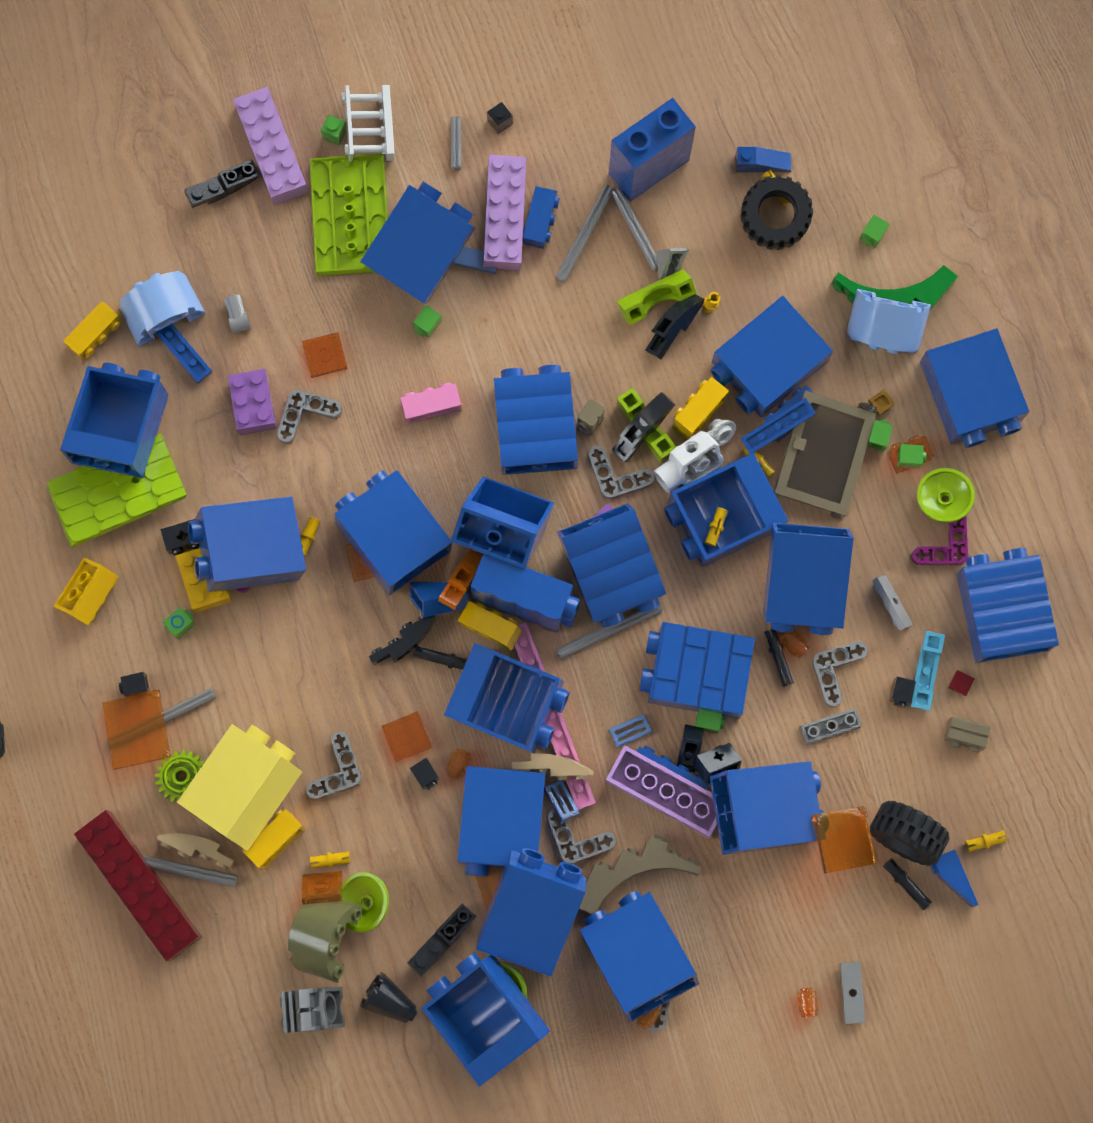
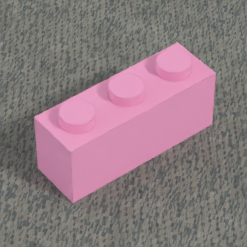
(431, 402)

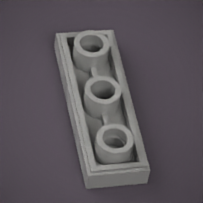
(892, 603)
(819, 729)
(852, 979)

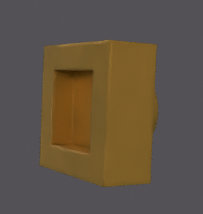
(882, 402)

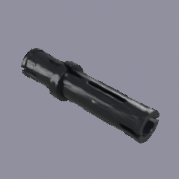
(779, 657)
(451, 661)
(907, 884)

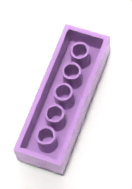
(270, 145)
(504, 212)
(664, 791)

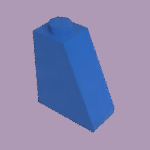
(426, 596)

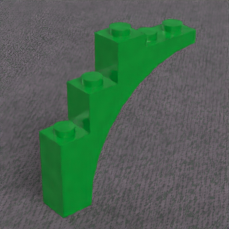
(927, 291)

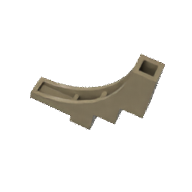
(654, 857)

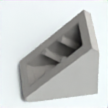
(670, 261)

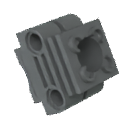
(312, 1009)

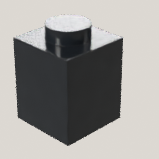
(499, 118)
(134, 684)
(902, 692)
(425, 774)

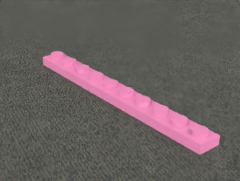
(561, 738)

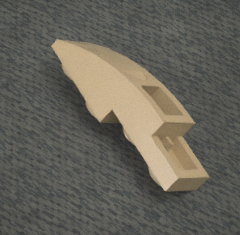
(558, 765)
(190, 844)

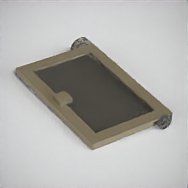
(826, 454)

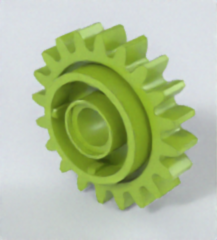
(171, 770)

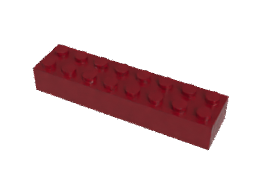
(138, 885)

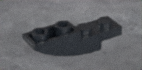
(223, 185)
(670, 324)
(642, 425)
(411, 636)
(441, 940)

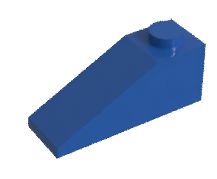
(762, 160)
(952, 874)

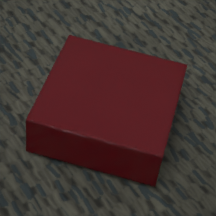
(961, 683)

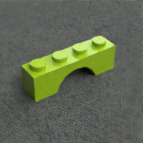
(673, 287)
(657, 442)

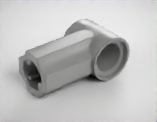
(238, 318)

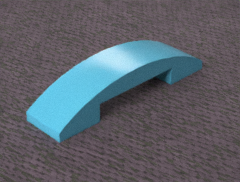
(926, 670)

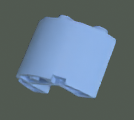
(158, 304)
(887, 323)

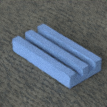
(615, 737)
(568, 815)

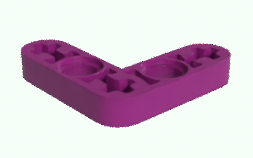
(949, 552)

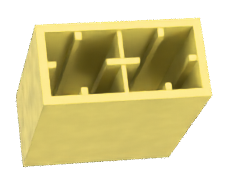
(241, 784)

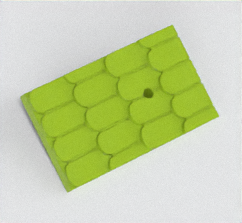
(347, 210)
(102, 500)

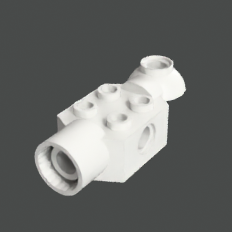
(696, 456)

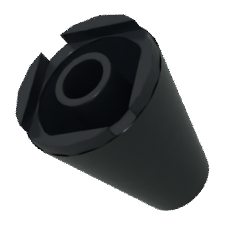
(388, 1000)

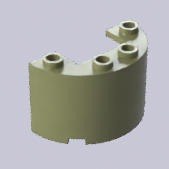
(317, 937)

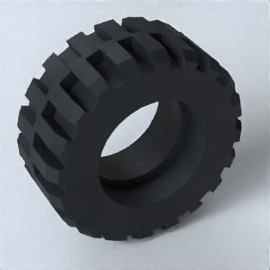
(783, 188)
(909, 833)

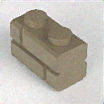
(590, 418)
(967, 733)

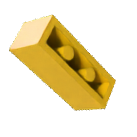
(92, 331)
(490, 625)

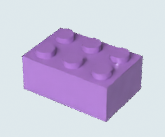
(252, 402)

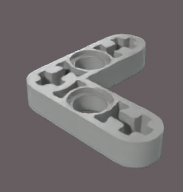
(304, 405)
(616, 483)
(828, 669)
(341, 776)
(578, 847)

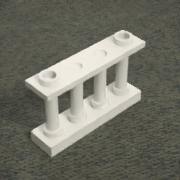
(383, 114)

